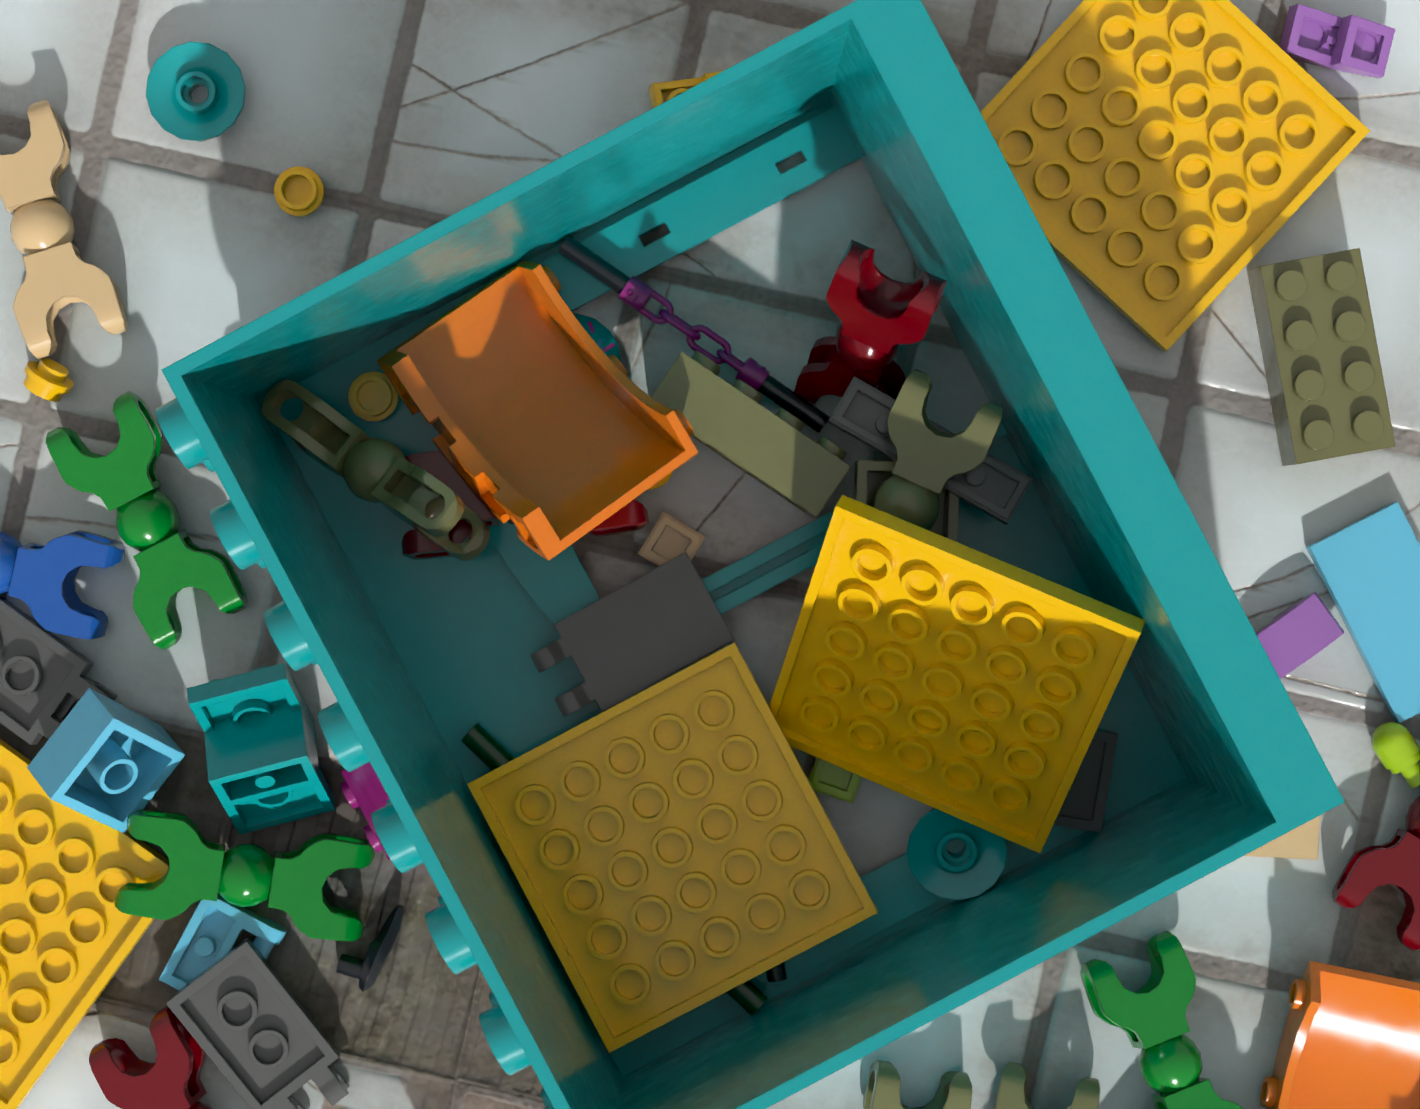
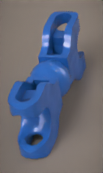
(46, 579)

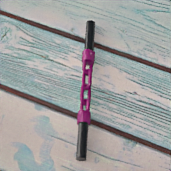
(638, 294)

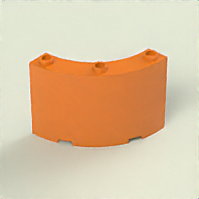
(536, 410)
(1347, 1043)

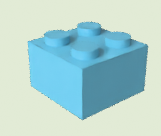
(105, 760)

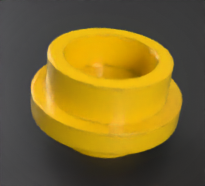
(299, 191)
(47, 379)
(373, 396)

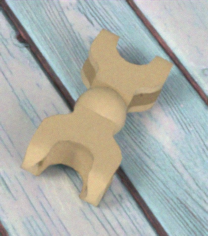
(45, 233)

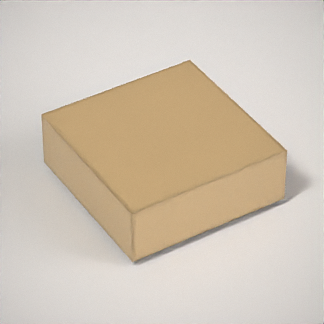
(670, 539)

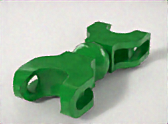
(147, 520)
(244, 875)
(1157, 1024)

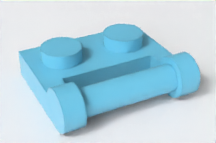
(213, 934)

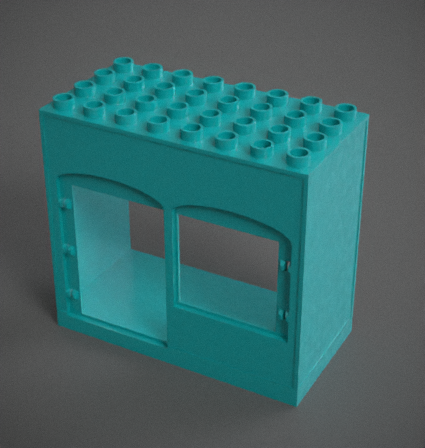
(433, 646)

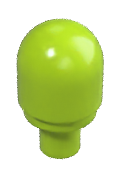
(1398, 751)

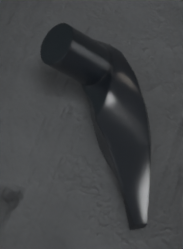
(377, 954)

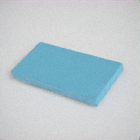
(1376, 589)

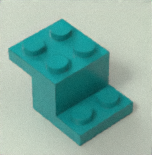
(261, 748)

